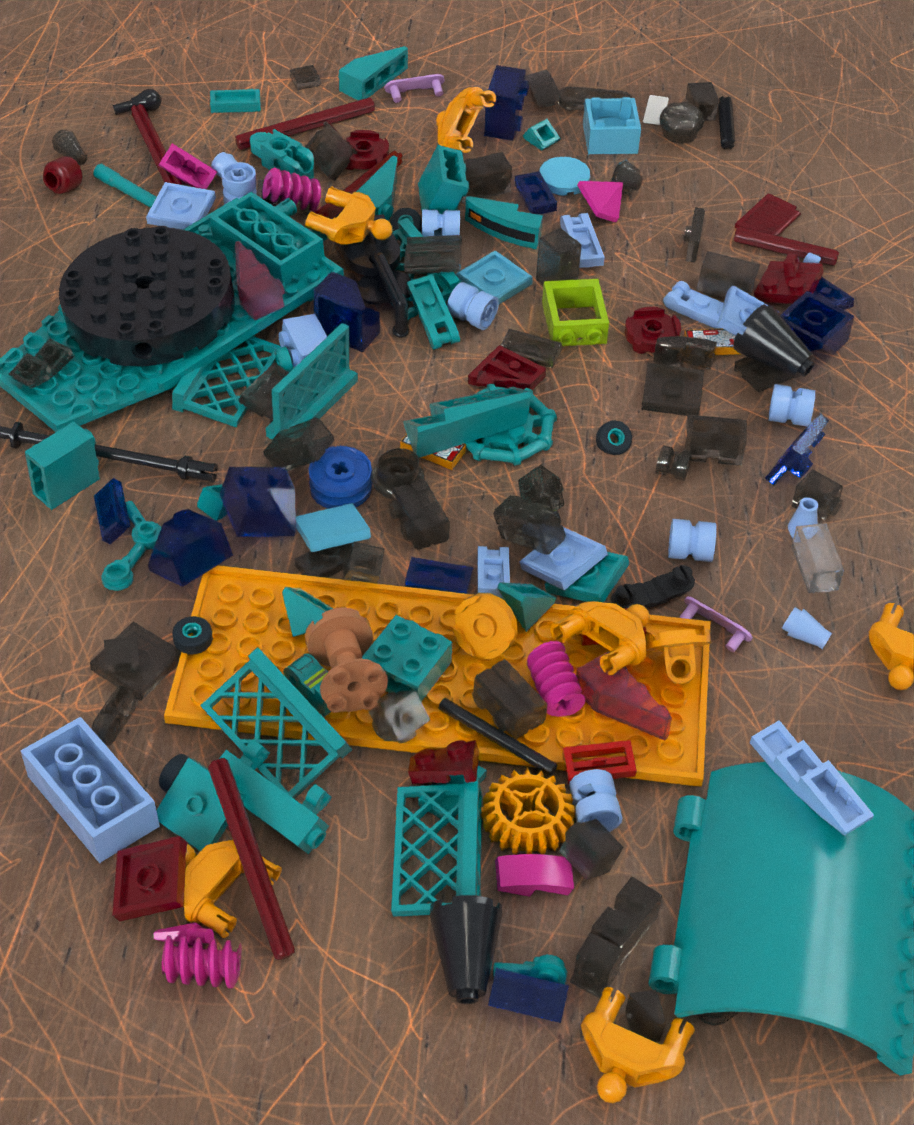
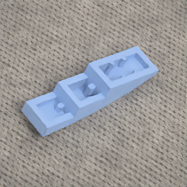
(810, 779)

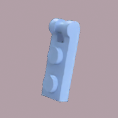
(583, 231)
(693, 304)
(491, 569)

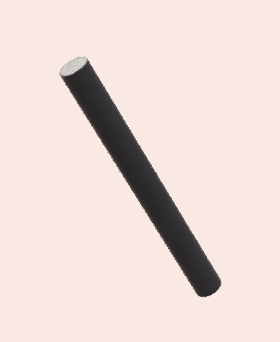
(498, 736)

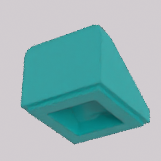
(542, 135)
(211, 502)

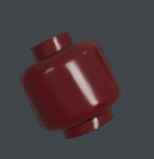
(62, 175)

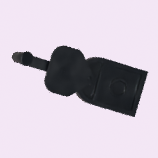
(381, 281)

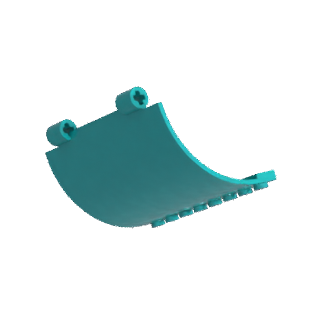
(794, 912)

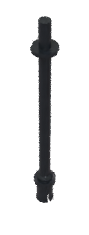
(184, 467)

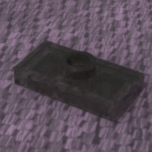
(693, 235)
(532, 347)
(323, 562)

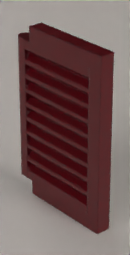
(769, 216)

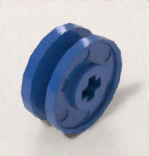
(341, 477)

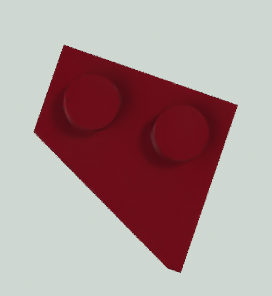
(507, 370)
(438, 765)

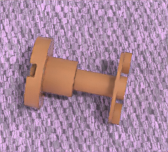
(341, 642)

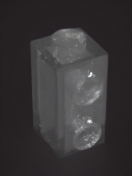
(817, 558)

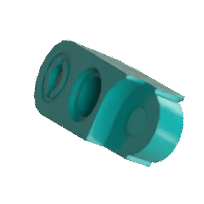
(282, 153)

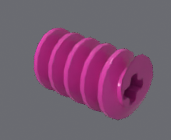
(292, 186)
(555, 679)
(201, 962)

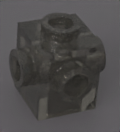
(542, 488)
(398, 716)

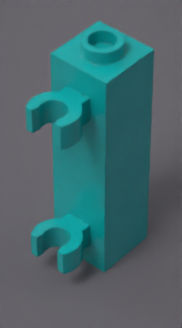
(274, 806)

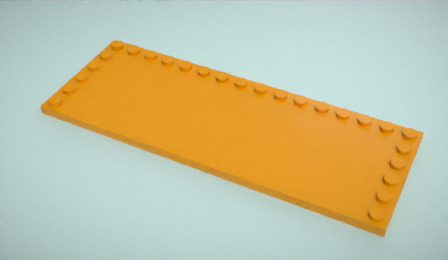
(250, 613)

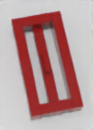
(620, 771)

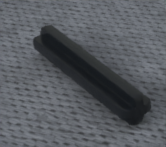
(726, 122)

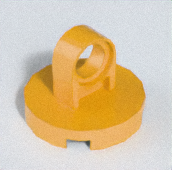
(485, 625)
(678, 646)

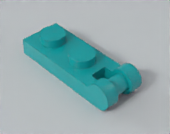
(432, 311)

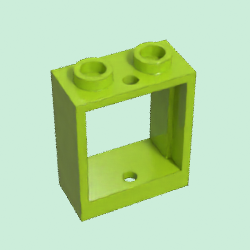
(575, 295)

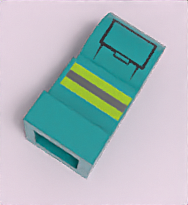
(307, 676)

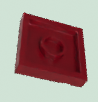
(788, 280)
(150, 878)

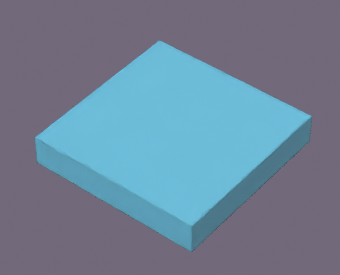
(496, 276)
(332, 527)

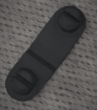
(656, 591)

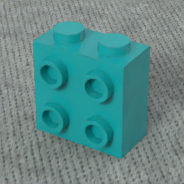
(443, 180)
(62, 465)
(410, 656)

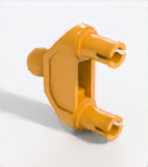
(460, 116)
(353, 222)
(612, 628)
(894, 647)
(208, 878)
(628, 1056)

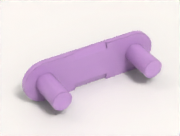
(423, 82)
(739, 633)

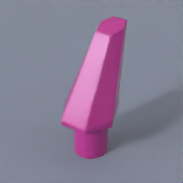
(190, 930)

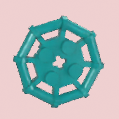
(504, 445)

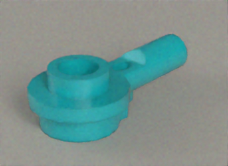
(144, 531)
(118, 573)
(545, 967)

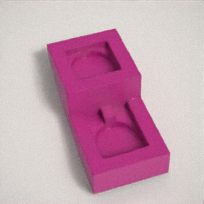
(531, 872)

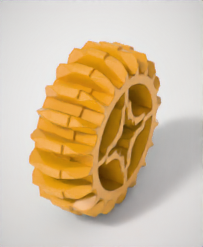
(531, 824)

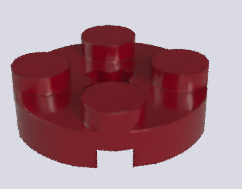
(375, 149)
(638, 326)

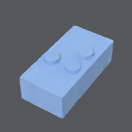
(90, 789)

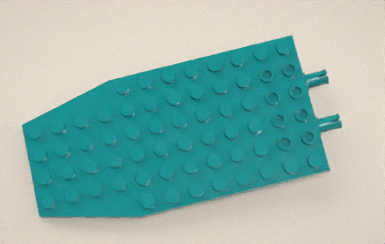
(95, 387)

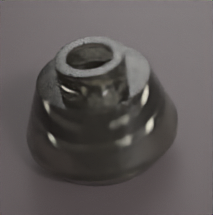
(629, 175)

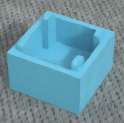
(611, 126)

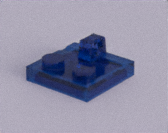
(796, 456)

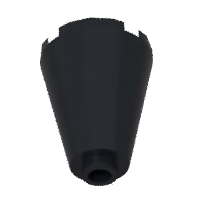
(774, 343)
(466, 943)

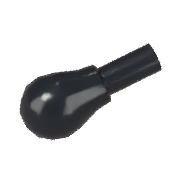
(148, 98)

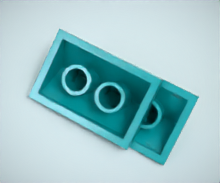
(467, 419)

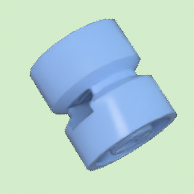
(238, 181)
(440, 224)
(472, 305)
(791, 405)
(692, 540)
(596, 798)

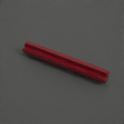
(784, 245)

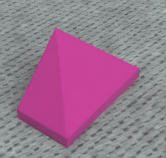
(187, 167)
(603, 198)

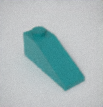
(370, 73)
(382, 188)

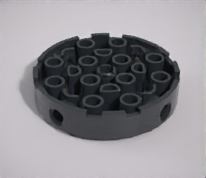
(147, 296)

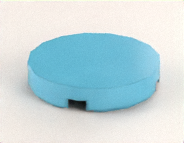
(564, 174)

